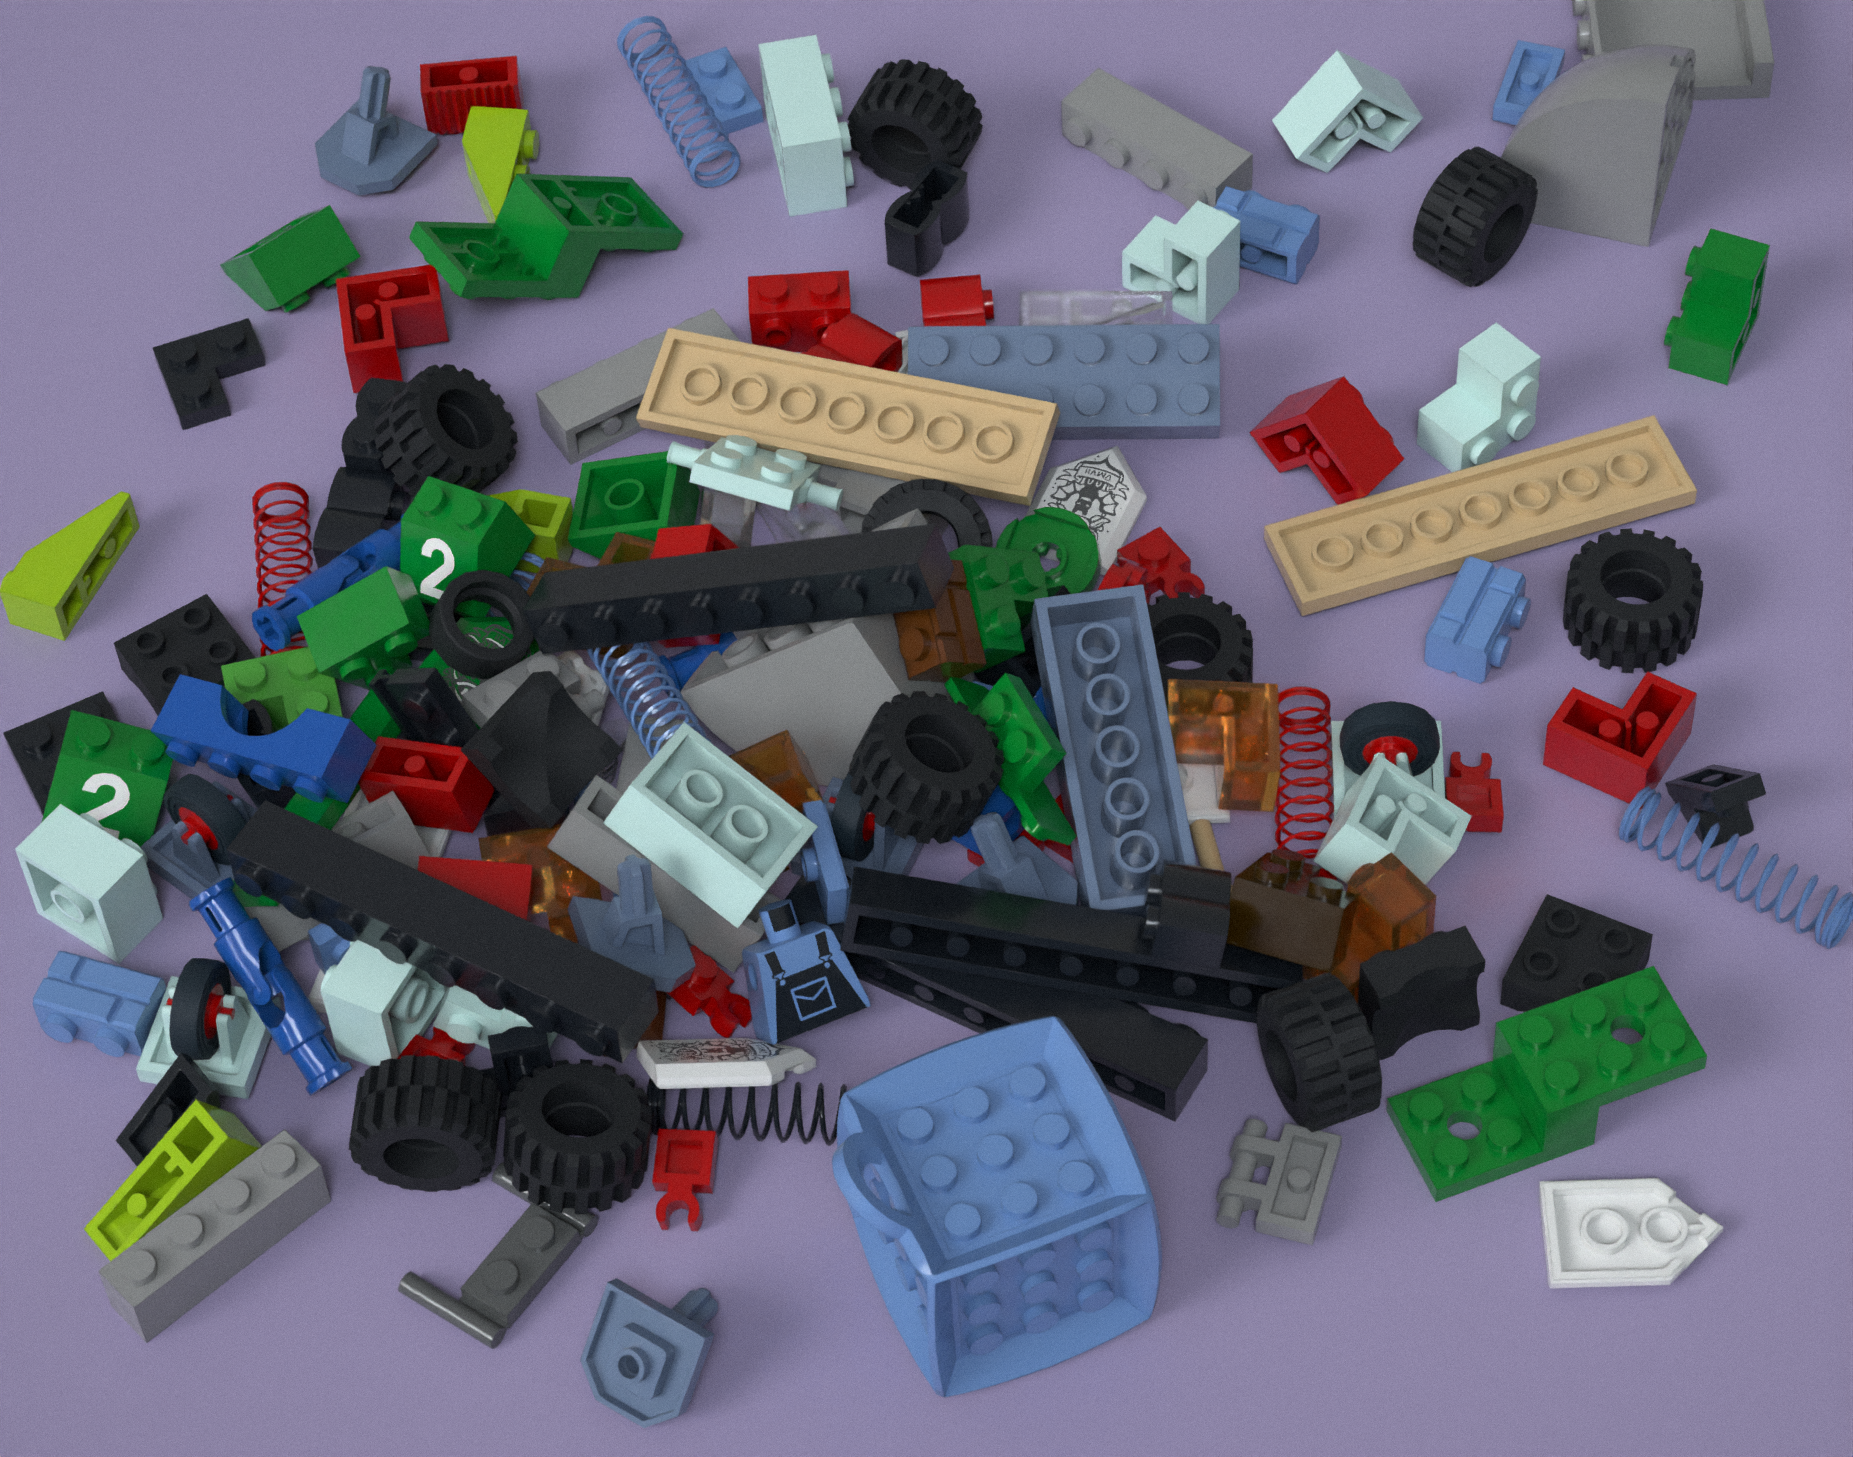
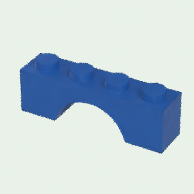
(313, 754)

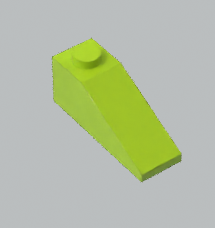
(67, 569)
(181, 1166)

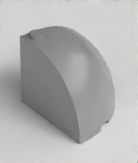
(1607, 141)
(807, 679)

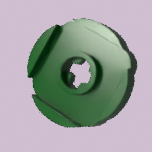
(1066, 534)

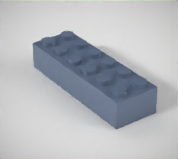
(1102, 377)
(1120, 758)

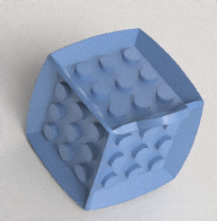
(999, 1205)

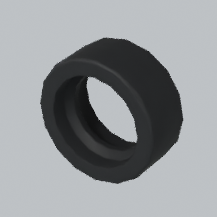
(461, 652)

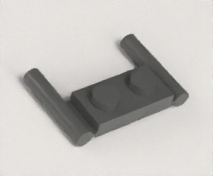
(510, 1273)

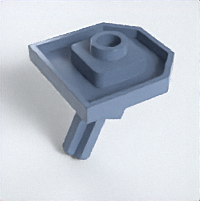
(369, 146)
(1017, 865)
(633, 928)
(645, 1355)

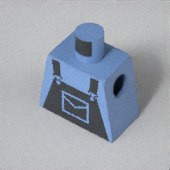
(797, 976)

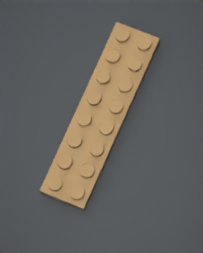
(850, 415)
(1478, 513)

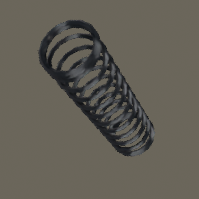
(657, 1101)

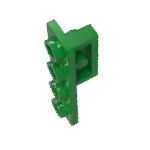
(1027, 748)

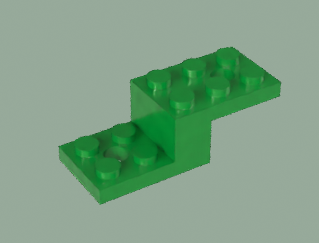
(545, 236)
(1545, 1083)

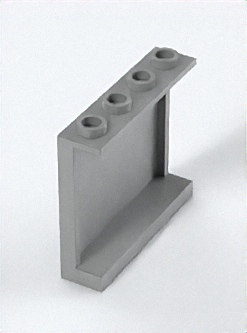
(1727, 38)

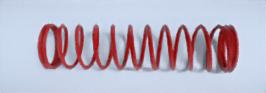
(267, 519)
(1298, 724)

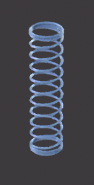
(709, 148)
(637, 650)
(1837, 922)

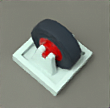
(1396, 732)
(211, 1025)

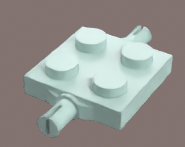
(755, 473)

